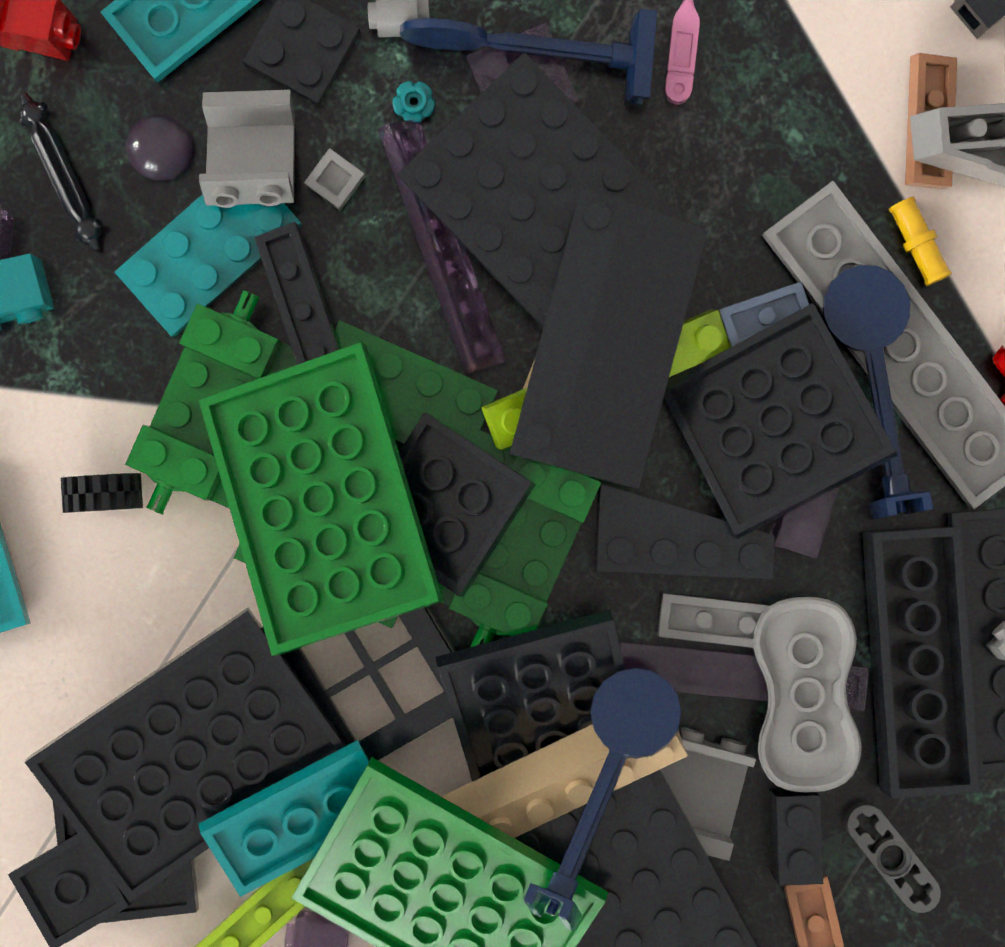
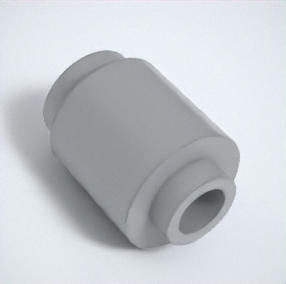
(390, 14)

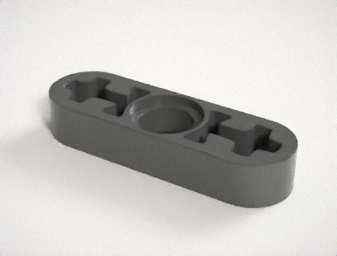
(902, 888)

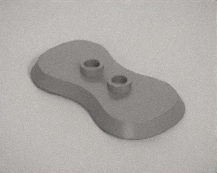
(808, 727)

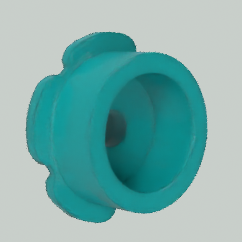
(410, 90)

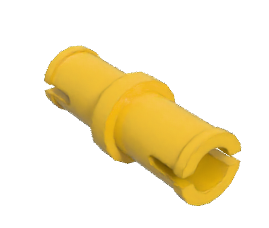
(920, 241)

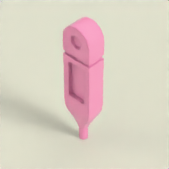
(682, 54)

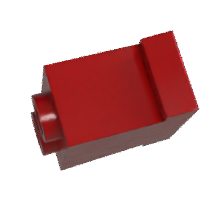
(39, 27)

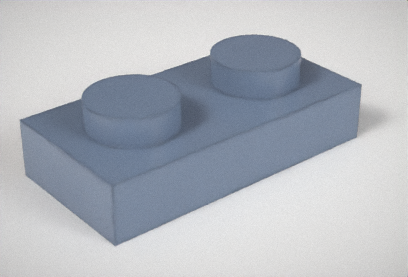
(760, 312)

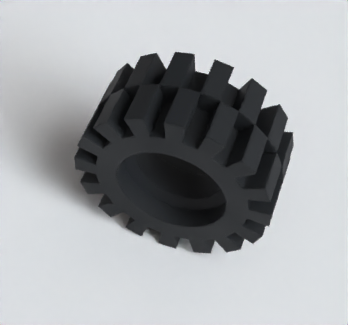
(101, 492)

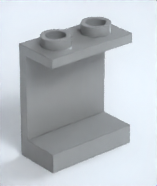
(249, 148)
(710, 787)

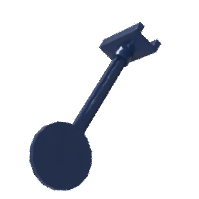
(632, 56)
(867, 312)
(634, 718)

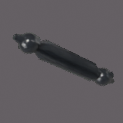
(60, 172)

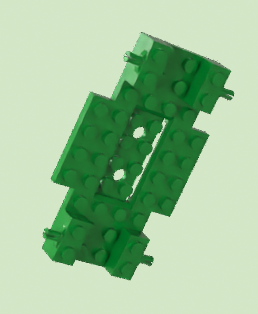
(231, 351)

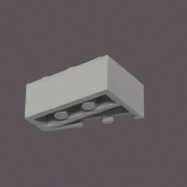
(962, 140)

